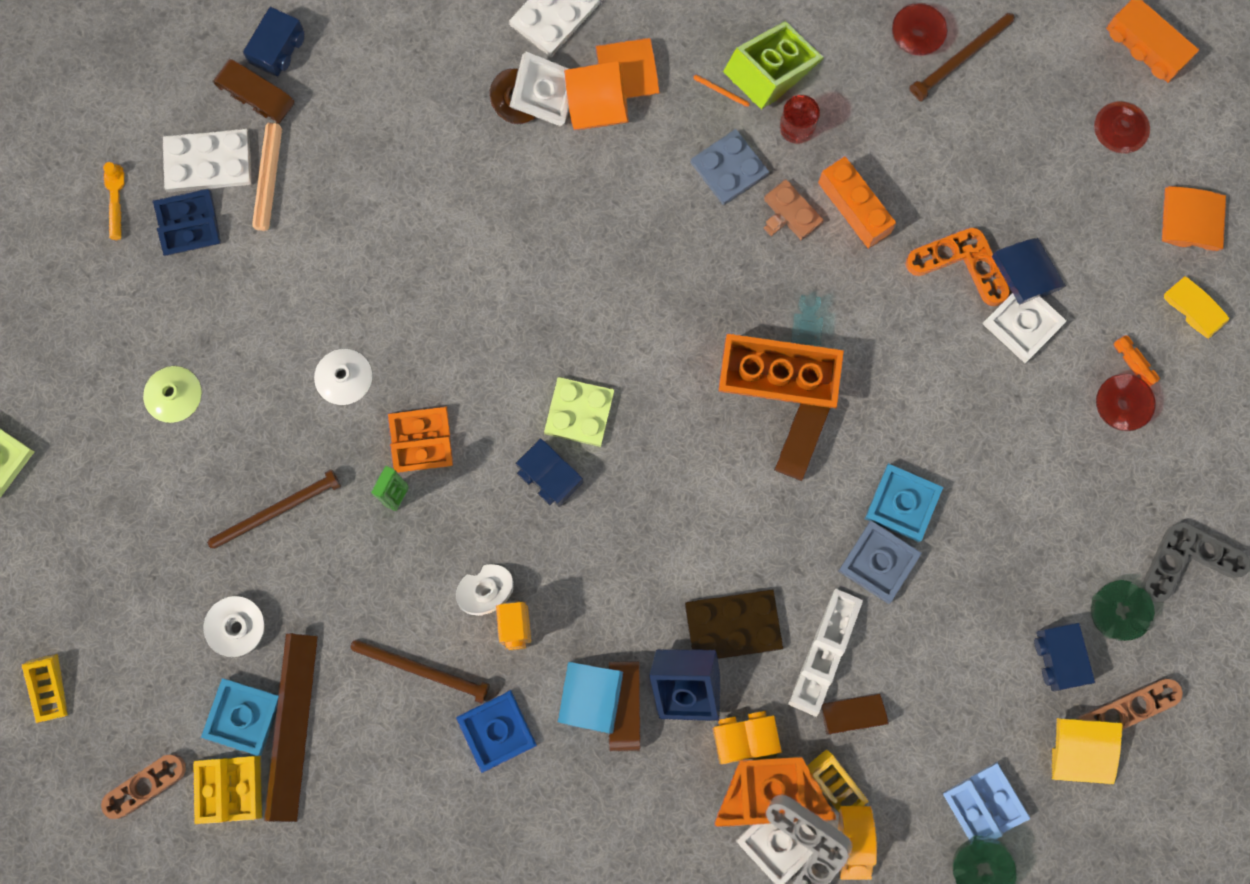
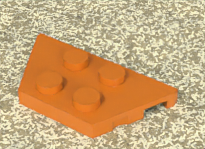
(760, 781)

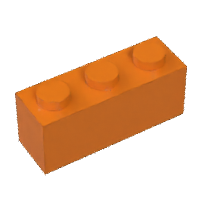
(1151, 39)
(856, 202)

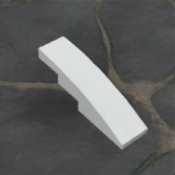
(825, 652)

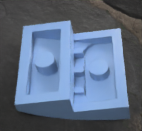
(998, 795)

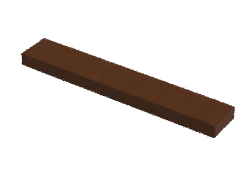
(291, 728)

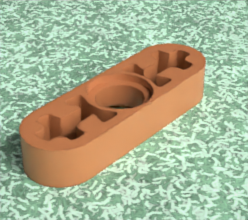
(119, 792)

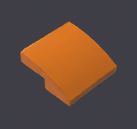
(637, 65)
(596, 95)
(1194, 218)
(420, 453)

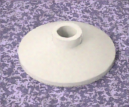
(352, 386)
(484, 591)
(219, 626)

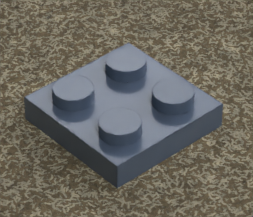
(729, 167)
(879, 562)

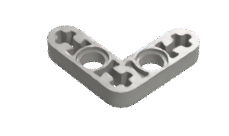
(822, 851)

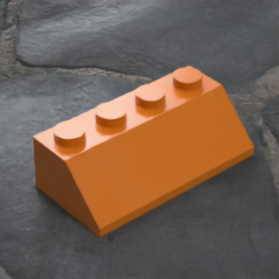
(781, 371)

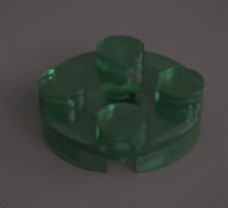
(1137, 619)
(980, 851)

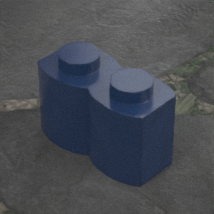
(549, 473)

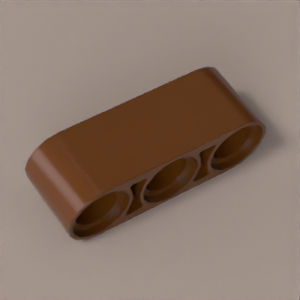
(254, 90)
(801, 440)
(627, 721)

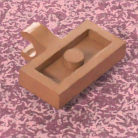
(790, 210)

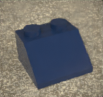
(686, 684)

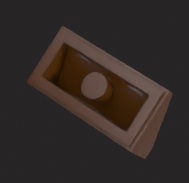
(854, 714)

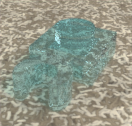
(807, 326)

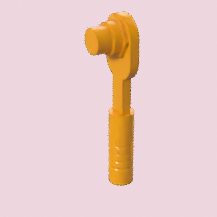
(114, 181)

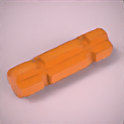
(1136, 360)

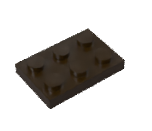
(735, 624)

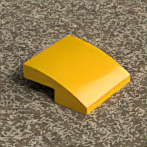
(1086, 750)
(213, 789)

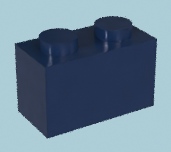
(274, 42)
(1064, 657)

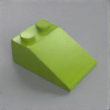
(771, 64)

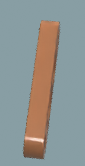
(1124, 704)

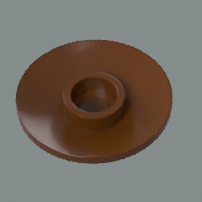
(499, 93)

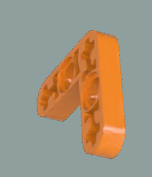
(970, 256)

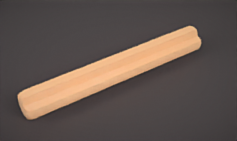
(267, 177)

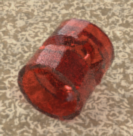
(799, 119)

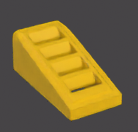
(31, 678)
(820, 764)

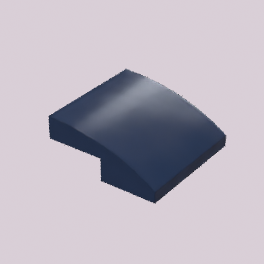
(186, 222)
(1028, 270)

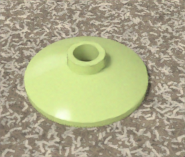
(183, 400)

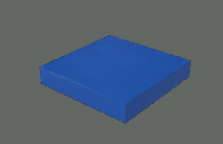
(496, 731)

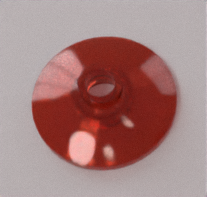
(921, 18)
(1115, 135)
(1135, 393)

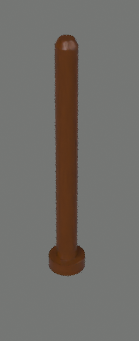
(920, 89)
(278, 508)
(479, 691)

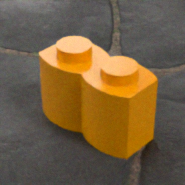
(513, 625)
(747, 738)

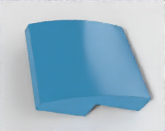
(590, 697)

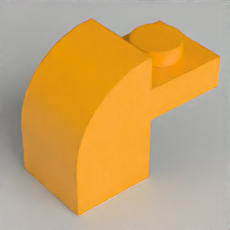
(859, 827)

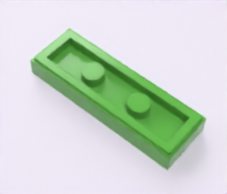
(390, 488)

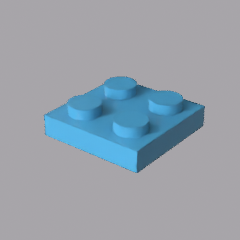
(903, 502)
(241, 717)

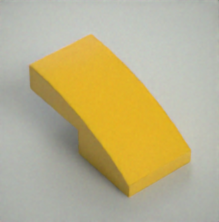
(1198, 307)

